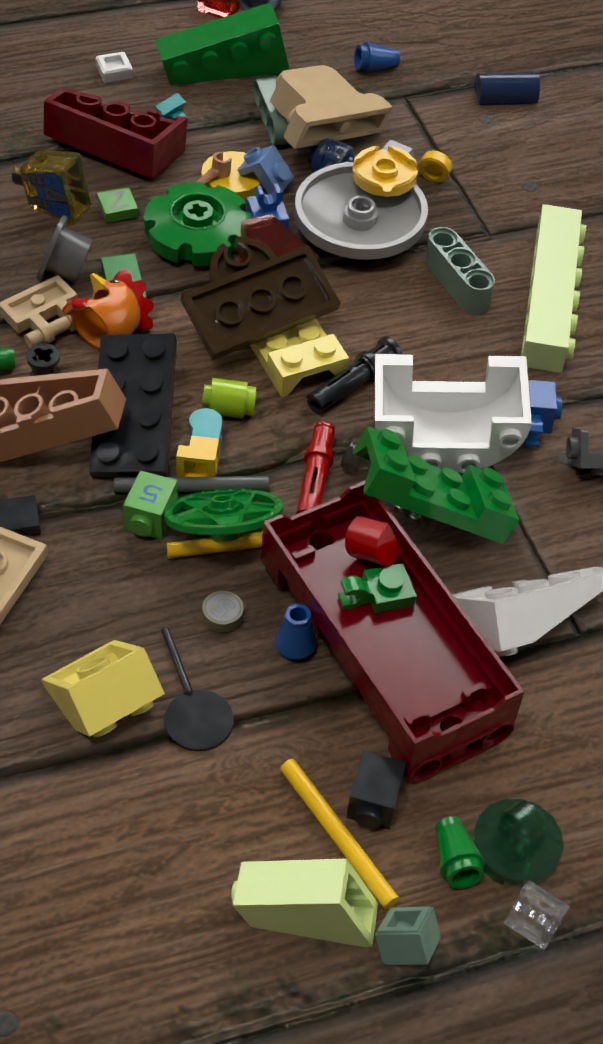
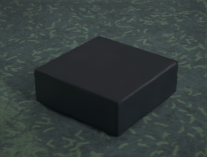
(20, 515)

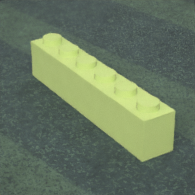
(552, 290)

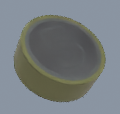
(222, 611)

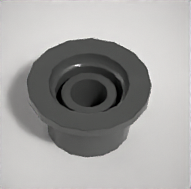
(65, 253)

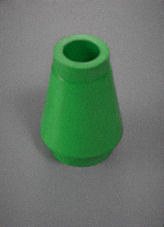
(458, 855)

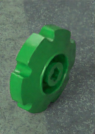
(194, 222)

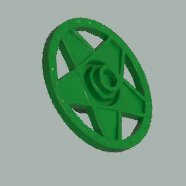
(223, 512)

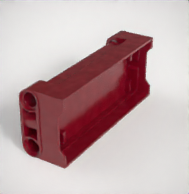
(416, 666)

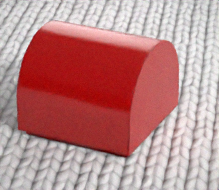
(372, 541)

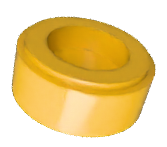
(435, 166)

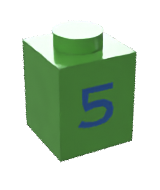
(147, 503)

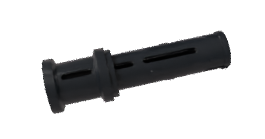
(349, 379)

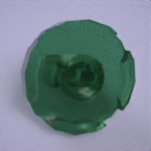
(518, 842)

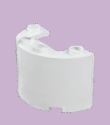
(455, 420)

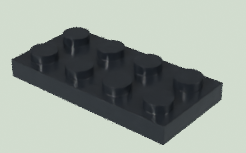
(146, 375)

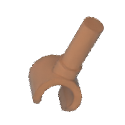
(219, 168)

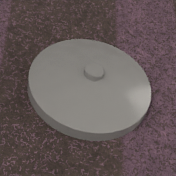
(356, 223)

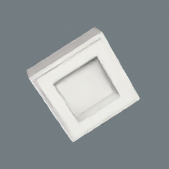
(114, 67)

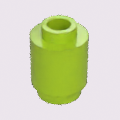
(230, 398)

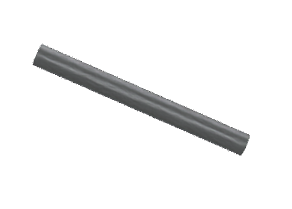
(200, 484)

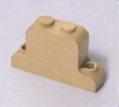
(324, 106)

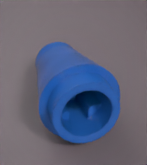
(374, 57)
(296, 634)

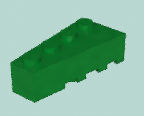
(225, 48)

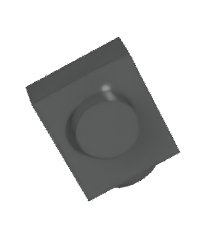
(580, 456)

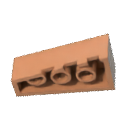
(56, 410)

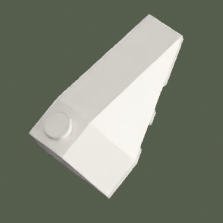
(529, 608)

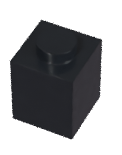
(375, 790)

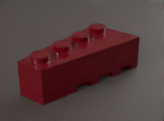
(114, 131)

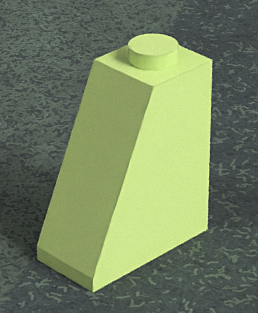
(307, 900)

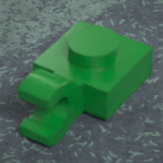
(383, 587)

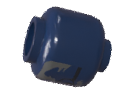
(330, 153)

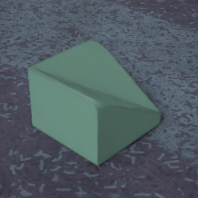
(408, 936)

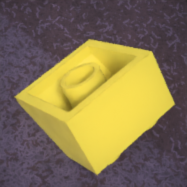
(104, 687)

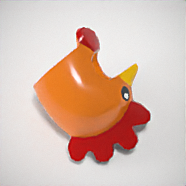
(113, 310)

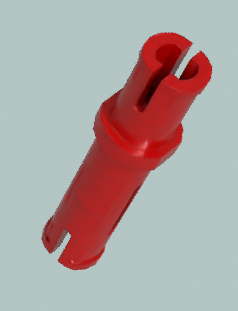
(318, 461)

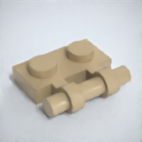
(37, 305)

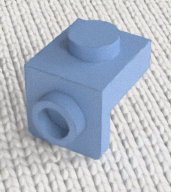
(268, 167)

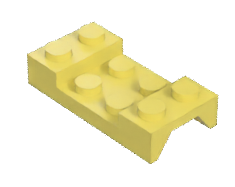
(299, 354)

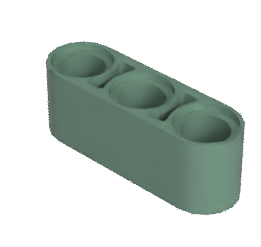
(273, 120)
(459, 271)

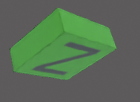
(117, 205)

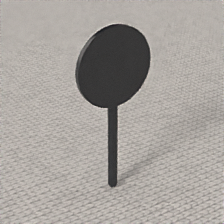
(197, 717)

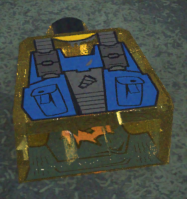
(55, 184)

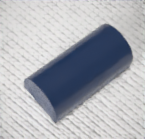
(507, 88)

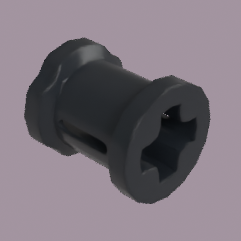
(47, 359)

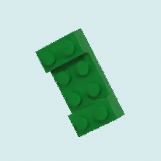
(469, 502)

